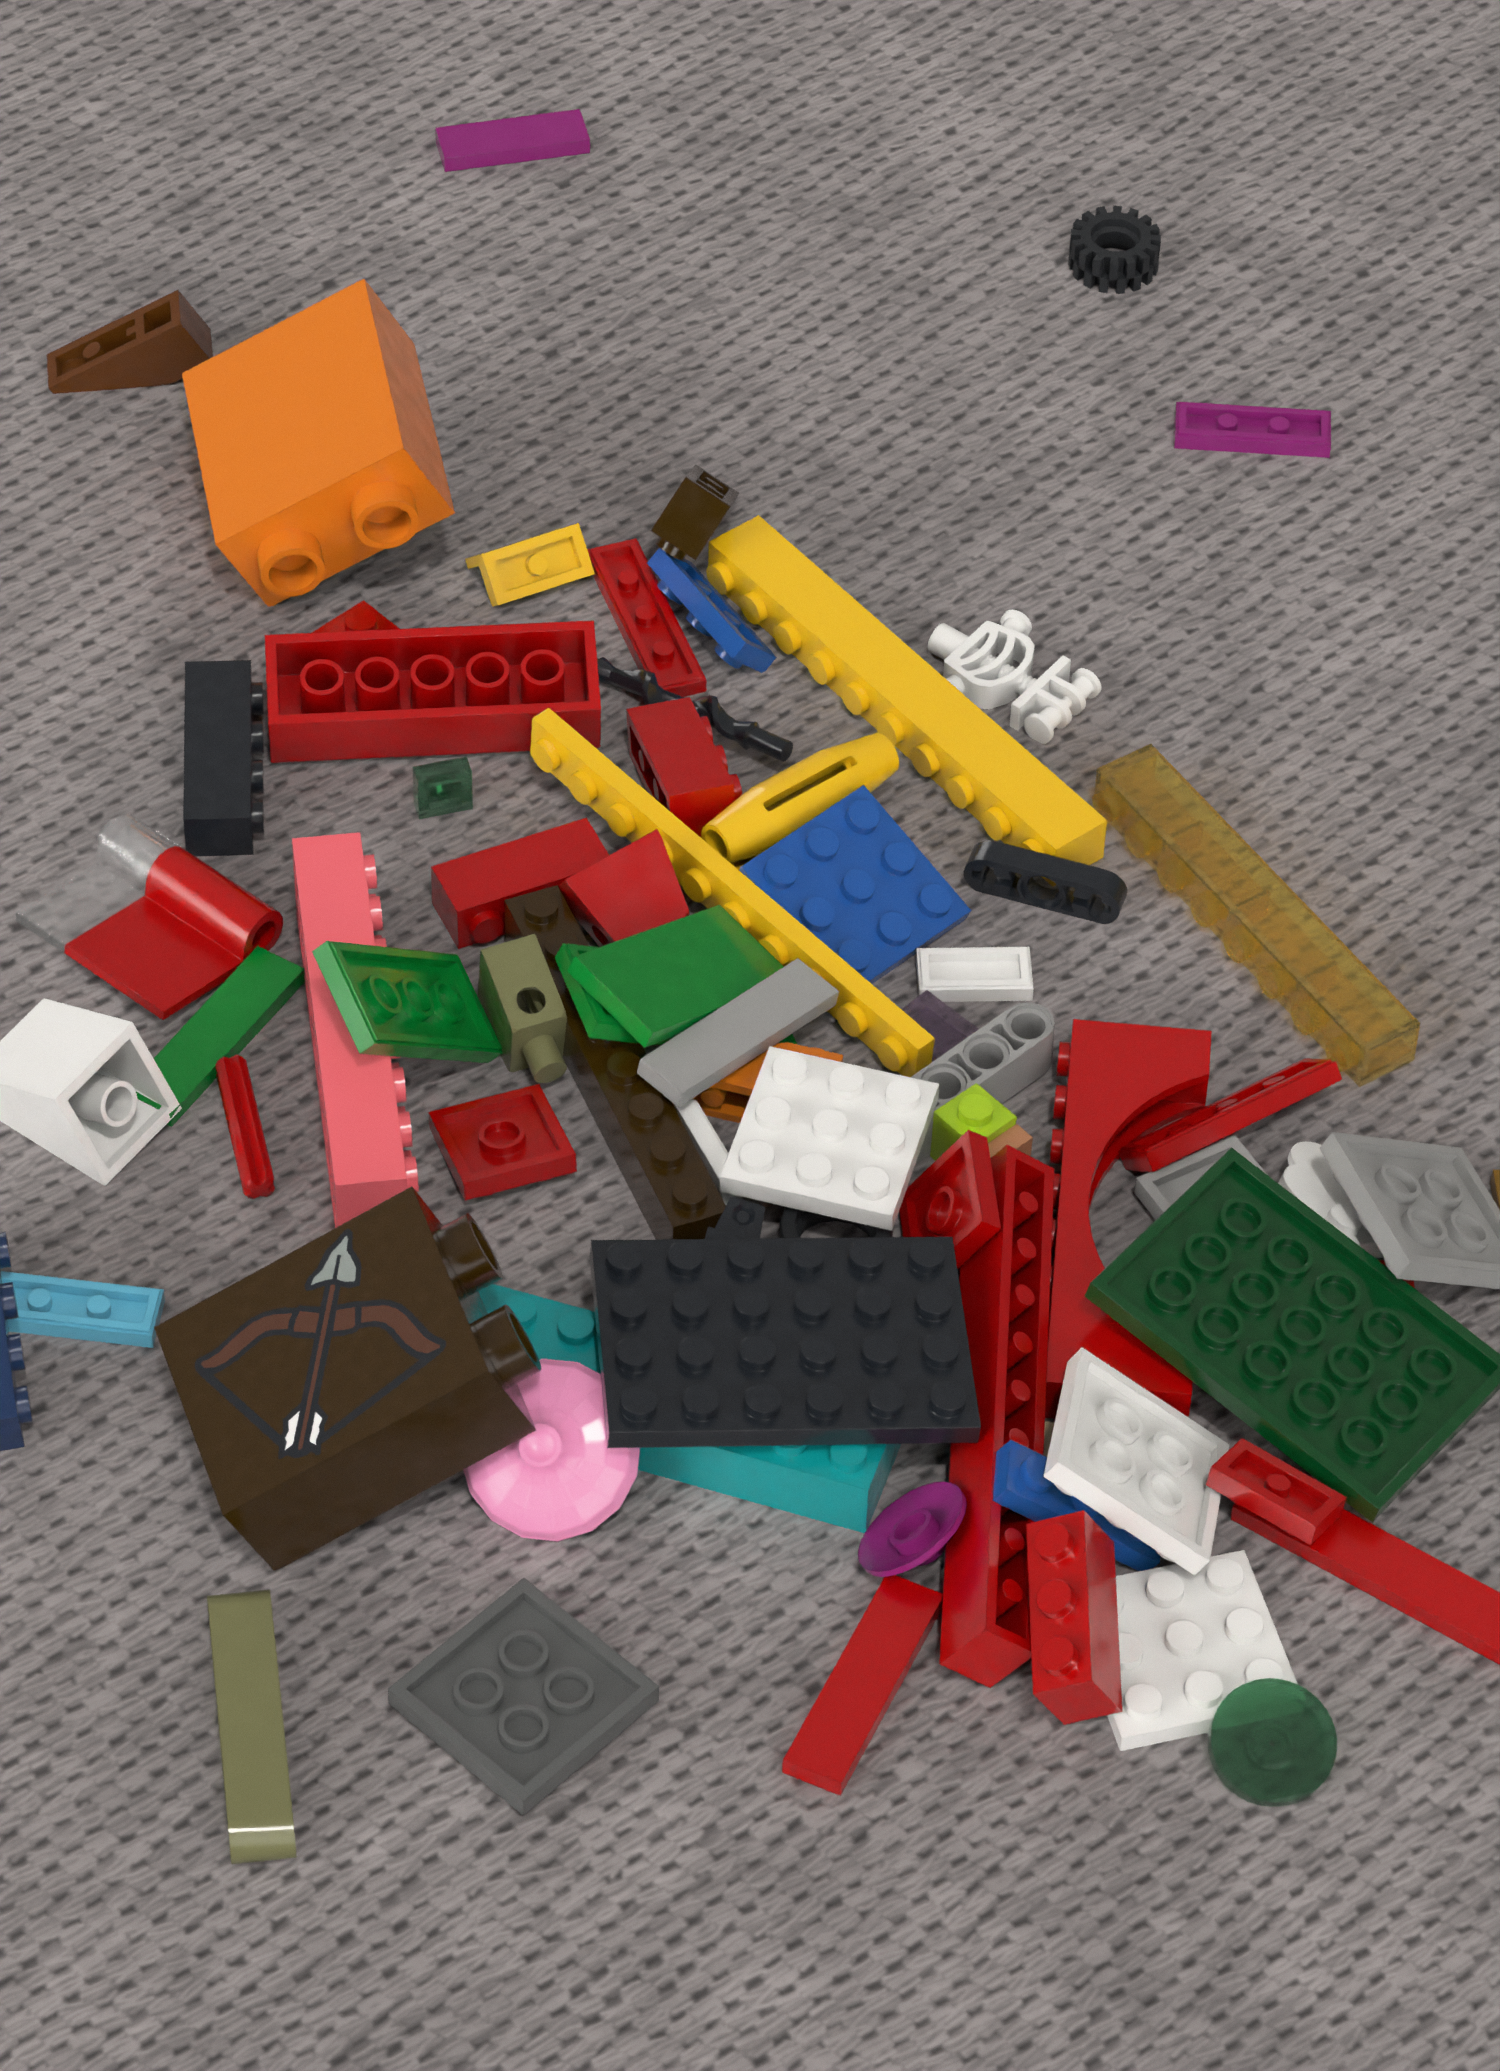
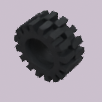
(1114, 268)

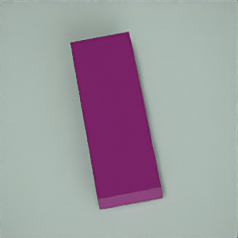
(512, 140)
(1252, 429)

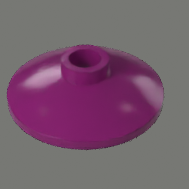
(912, 1529)

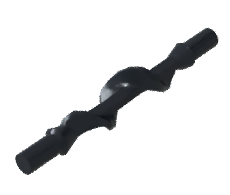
(745, 733)

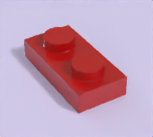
(1276, 1491)

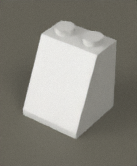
(74, 1087)

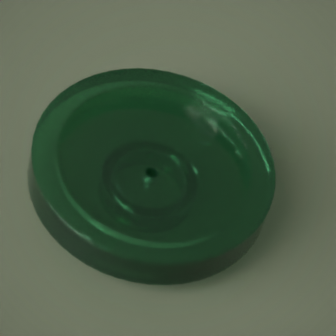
(1277, 1714)

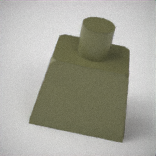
(524, 1007)

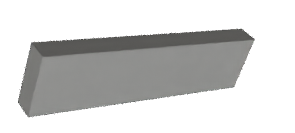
(737, 1032)

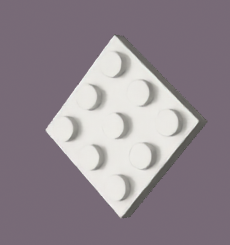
(829, 1138)
(1135, 1461)
(1189, 1647)

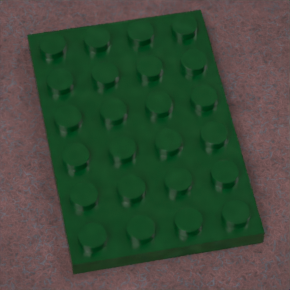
(1299, 1333)

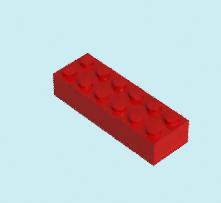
(427, 689)

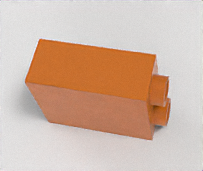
(316, 444)

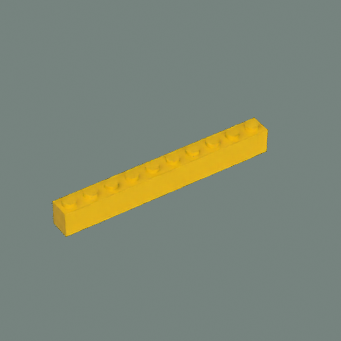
(902, 696)

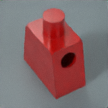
(626, 892)

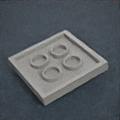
(1420, 1208)

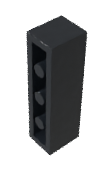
(219, 758)

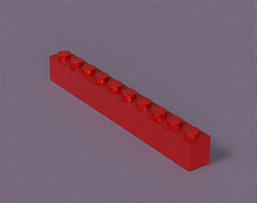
(1007, 1333)

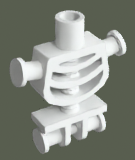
(993, 681)

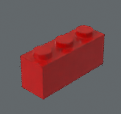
(680, 762)
(473, 887)
(1073, 1618)

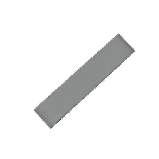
(1012, 1047)

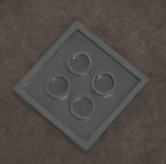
(523, 1695)

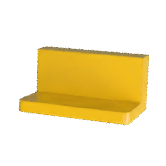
(533, 564)

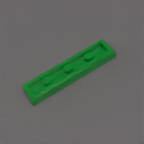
(225, 1025)

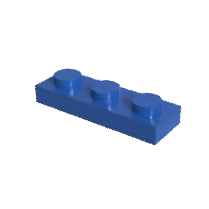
(710, 612)
(1024, 1490)

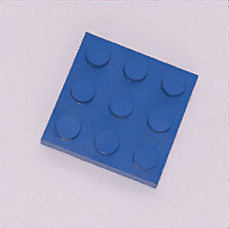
(859, 885)

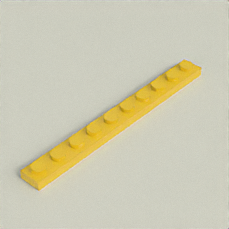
(714, 881)

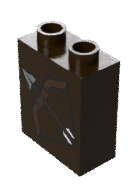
(350, 1376)

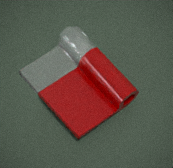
(153, 919)

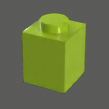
(970, 1111)

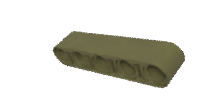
(251, 1727)

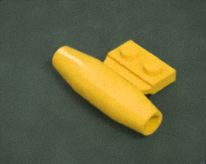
(798, 795)

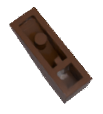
(135, 350)

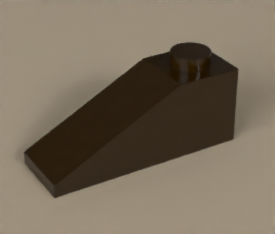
(693, 514)

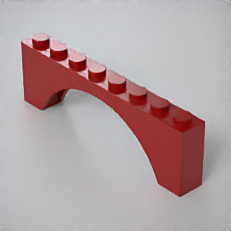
(1117, 1090)

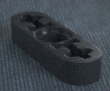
(1086, 880)

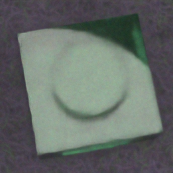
(442, 787)

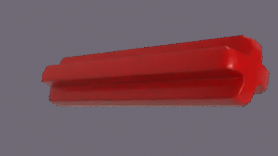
(245, 1127)

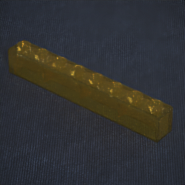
(1256, 916)

